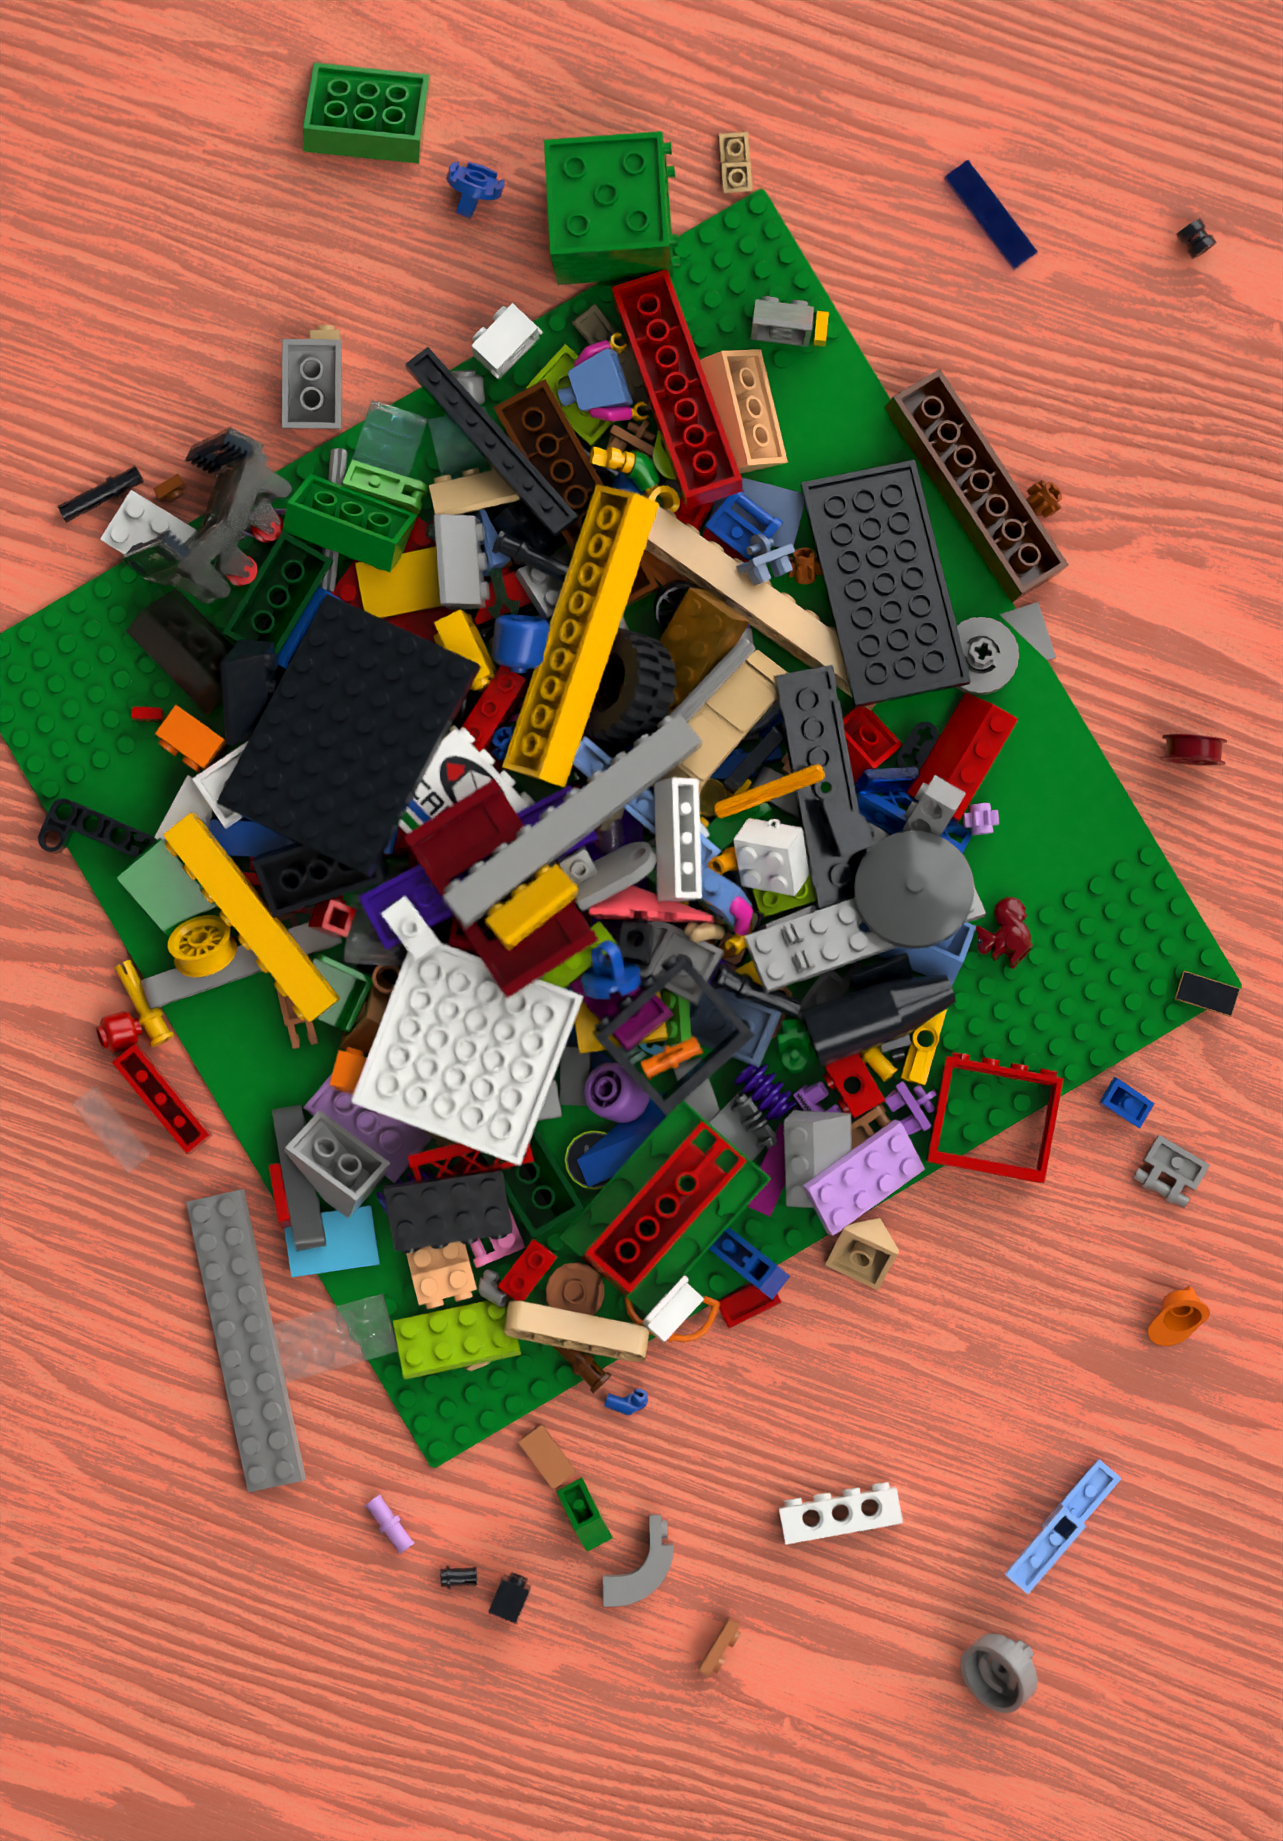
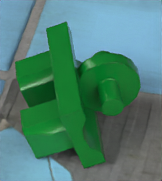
(793, 1046)

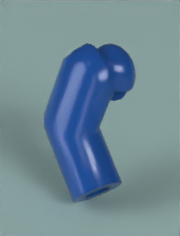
(628, 1405)

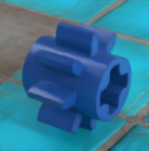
(501, 741)

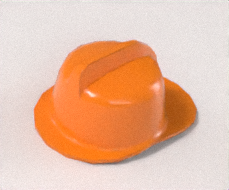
(1179, 1317)

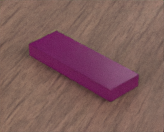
(774, 1167)

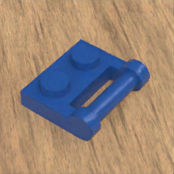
(737, 531)

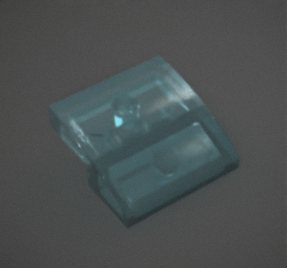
(390, 438)

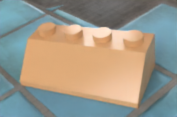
(745, 407)

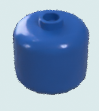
(519, 642)

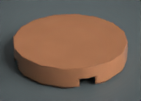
(575, 1289)

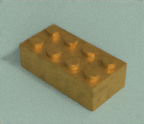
(700, 638)

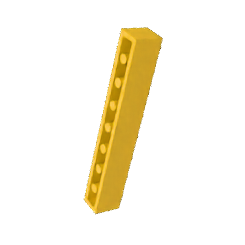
(251, 917)

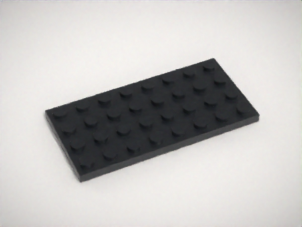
(885, 583)

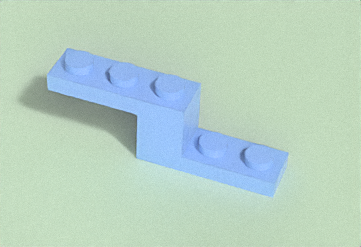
(1062, 1526)

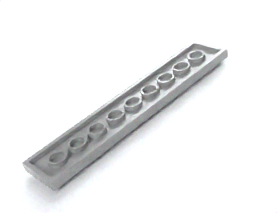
(246, 1340)

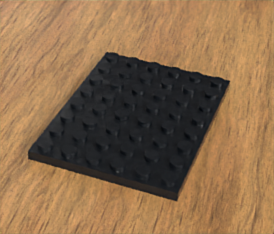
(348, 735)

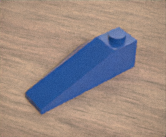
(618, 1145)

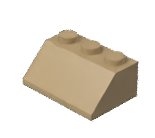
(470, 493)

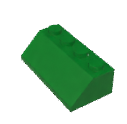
(348, 522)

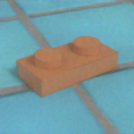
(727, 1636)

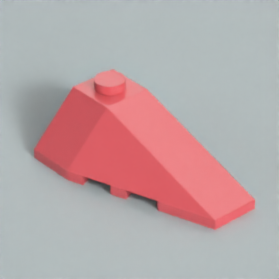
(642, 904)

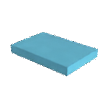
(349, 1244)

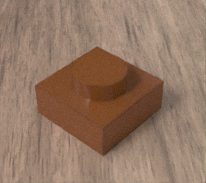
(170, 489)

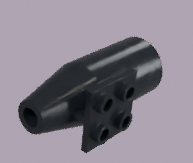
(881, 1009)

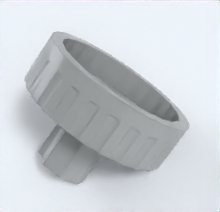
(1000, 651)
(1006, 1680)

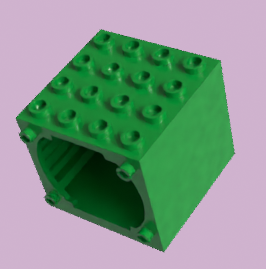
(609, 207)

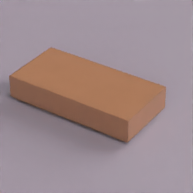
(547, 1457)

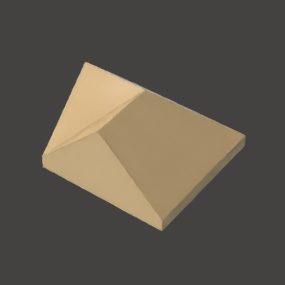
(864, 1252)

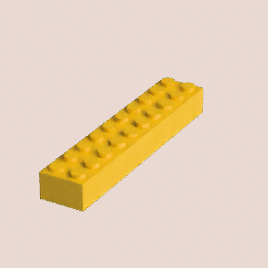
(581, 634)

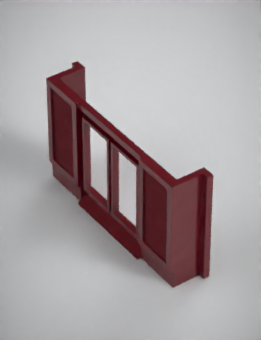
(463, 838)

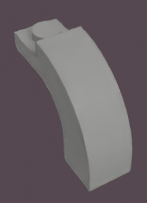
(638, 1584)

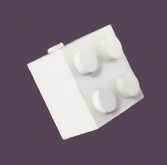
(504, 340)
(771, 856)

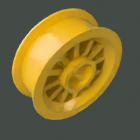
(202, 946)

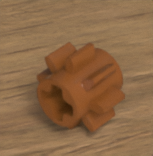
(1044, 498)
(804, 565)

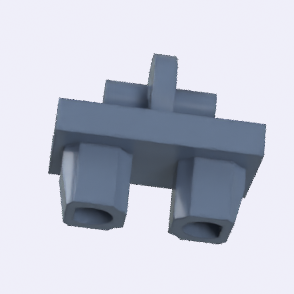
(761, 549)

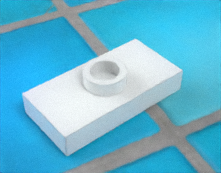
(411, 929)

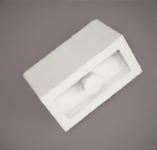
(672, 1310)

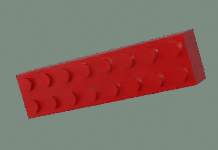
(677, 389)

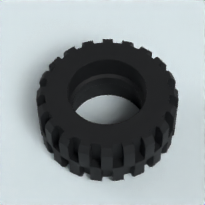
(645, 692)

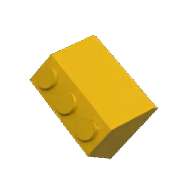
(531, 905)

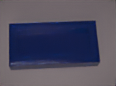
(886, 780)

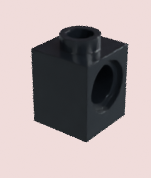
(639, 954)

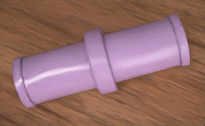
(389, 1524)

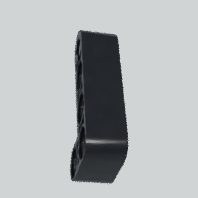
(77, 824)

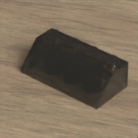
(184, 647)

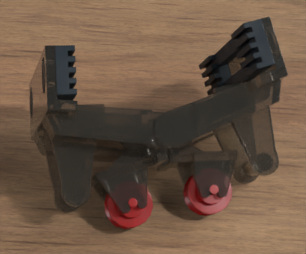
(237, 504)

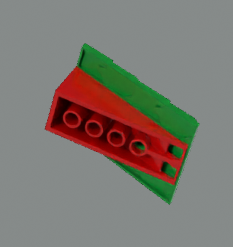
(682, 1187)

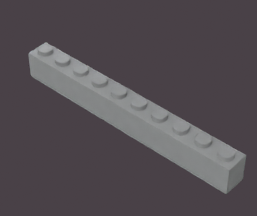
(572, 821)

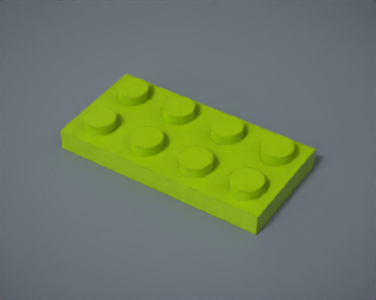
(453, 1338)

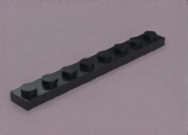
(491, 442)

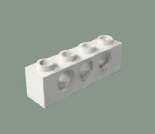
(887, 1513)

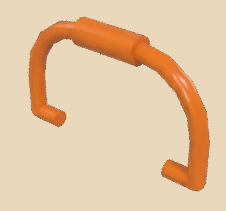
(677, 1337)

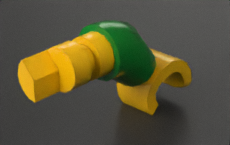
(640, 470)

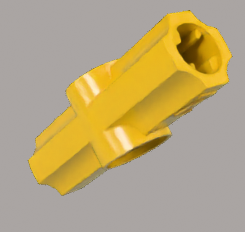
(920, 1058)

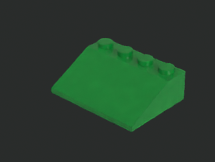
(366, 113)

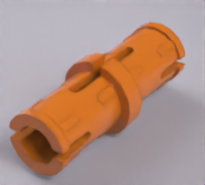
(671, 1057)

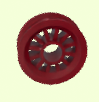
(1193, 749)

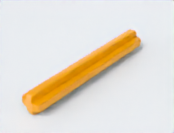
(769, 791)

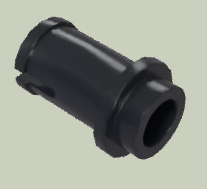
(458, 1577)

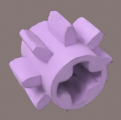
(980, 819)

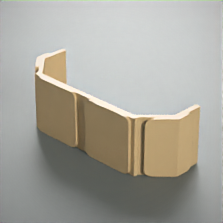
(729, 716)

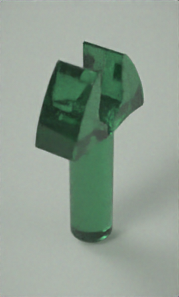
(501, 595)

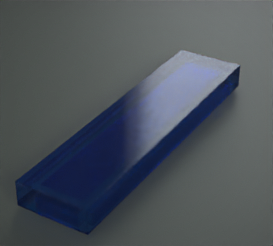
(990, 215)

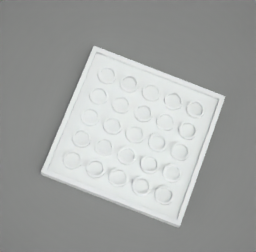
(465, 1055)

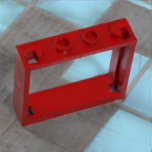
(1017, 1072)

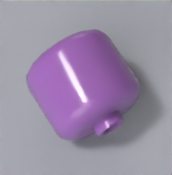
(614, 1094)

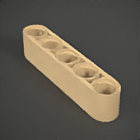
(576, 1331)

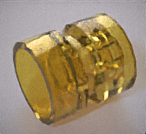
(711, 793)

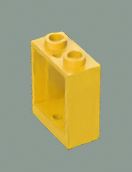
(463, 637)

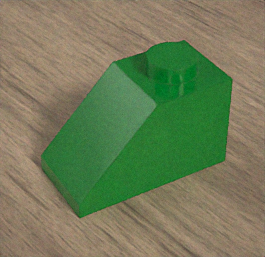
(584, 1514)

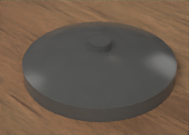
(914, 889)

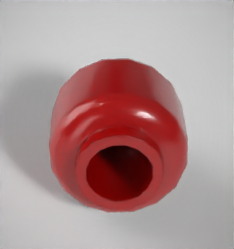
(118, 1031)

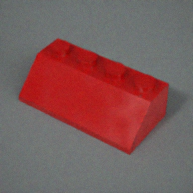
(967, 748)

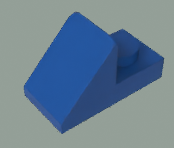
(1126, 1102)

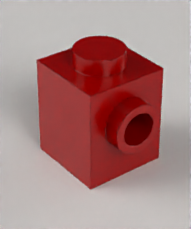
(332, 917)

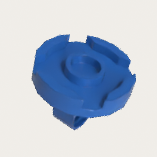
(474, 183)
(609, 975)

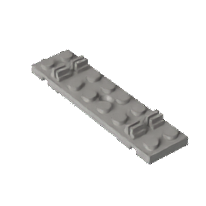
(818, 944)

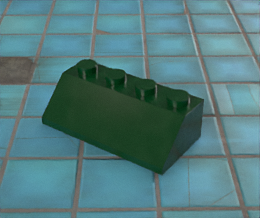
(279, 593)
(539, 1189)

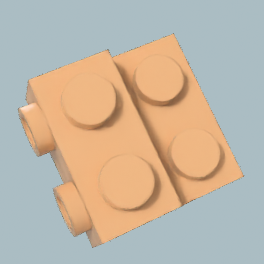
(441, 1274)

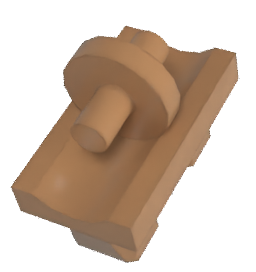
(621, 439)

